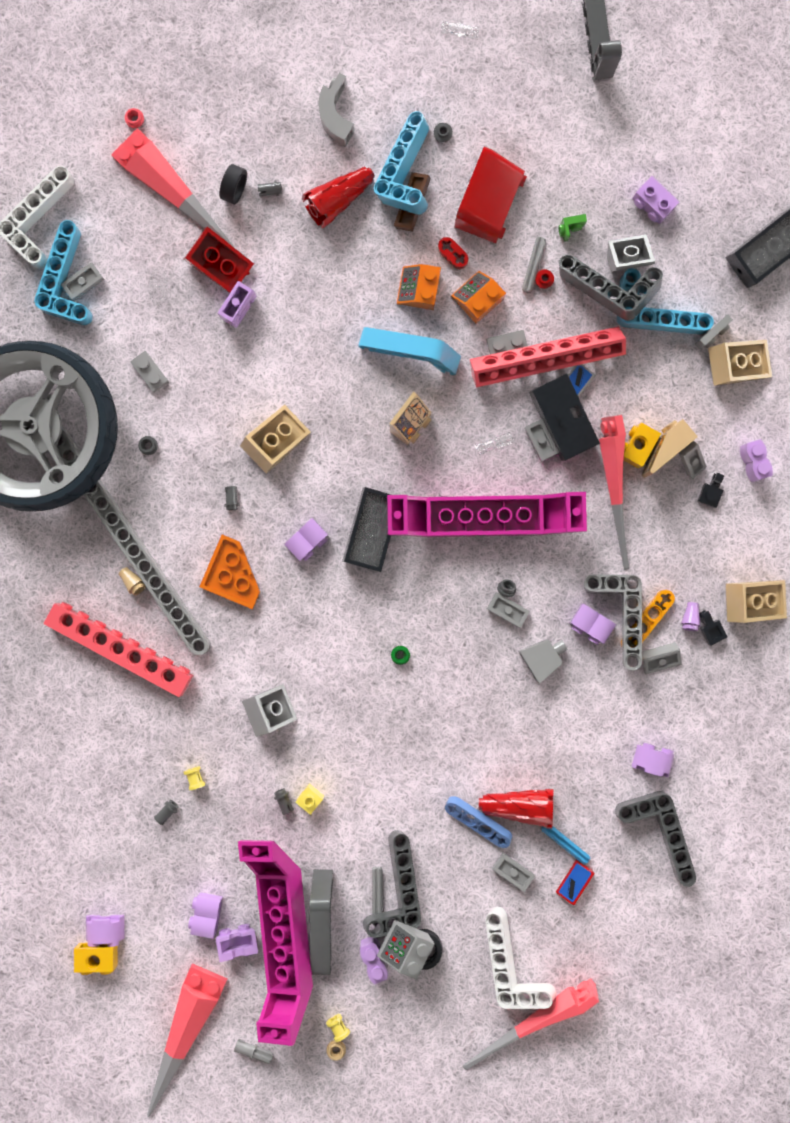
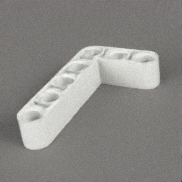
(25, 207)
(507, 967)

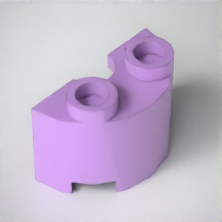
(652, 760)
(104, 930)
(236, 942)

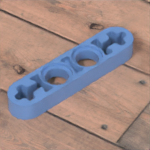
(501, 838)

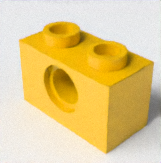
(647, 437)
(86, 965)

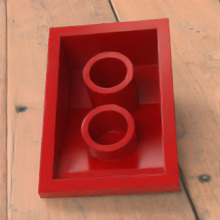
(218, 260)

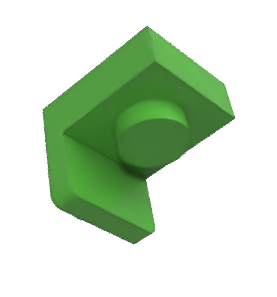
(574, 223)

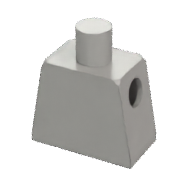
(543, 658)

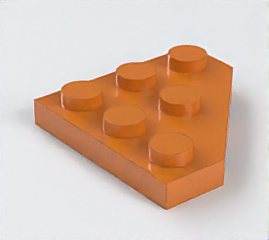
(231, 574)

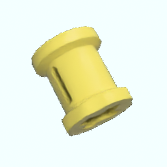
(194, 778)
(338, 1028)

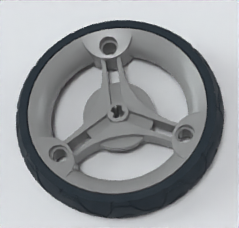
(16, 429)

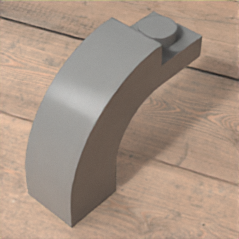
(335, 125)

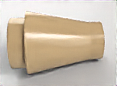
(132, 582)

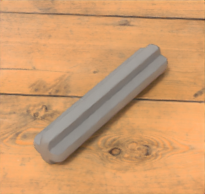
(533, 264)
(377, 891)

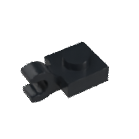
(712, 493)
(713, 630)

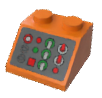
(419, 286)
(479, 296)

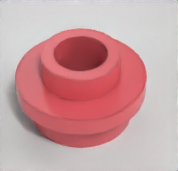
(130, 114)

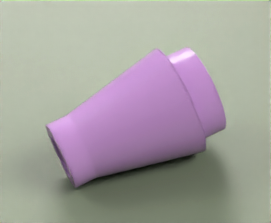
(691, 617)

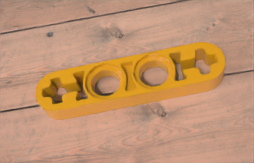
(649, 622)

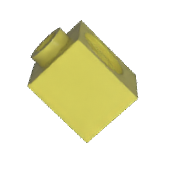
(309, 799)

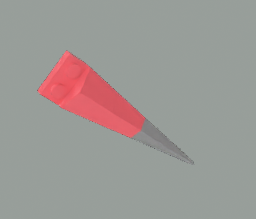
(148, 165)
(613, 455)
(196, 1001)
(565, 1005)

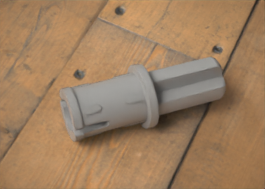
(253, 1051)

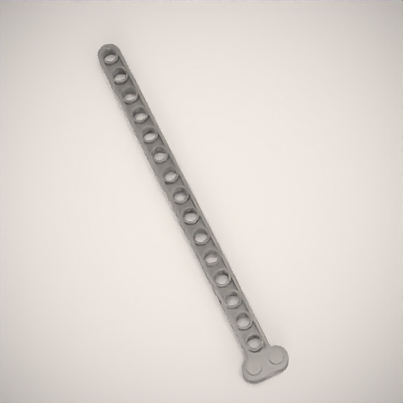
(144, 555)

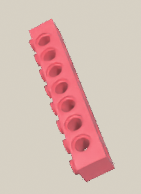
(548, 356)
(57, 620)

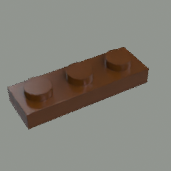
(407, 220)

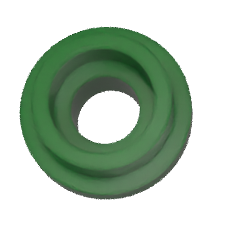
(405, 659)

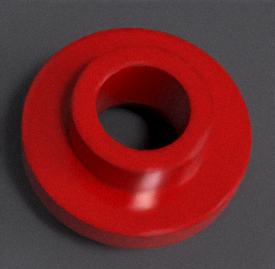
(544, 284)

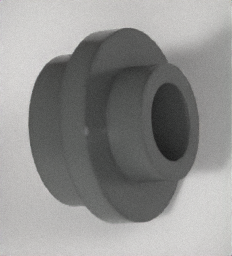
(443, 137)
(142, 443)
(507, 588)

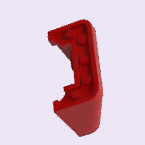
(489, 196)

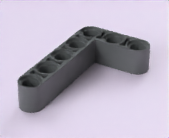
(604, 53)
(610, 289)
(667, 830)
(402, 889)
(321, 921)

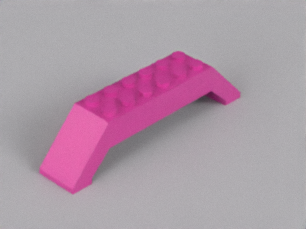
(487, 515)
(283, 940)

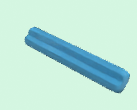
(567, 844)

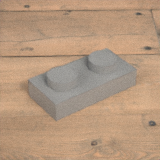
(82, 281)
(721, 327)
(506, 342)
(149, 371)
(541, 440)
(692, 459)
(508, 610)
(513, 872)

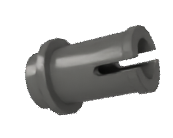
(270, 189)
(231, 498)
(283, 801)
(165, 813)

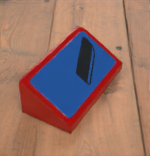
(575, 882)

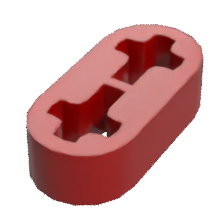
(456, 250)

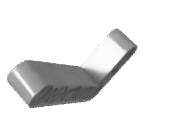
(627, 612)

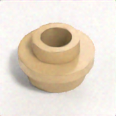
(336, 1055)

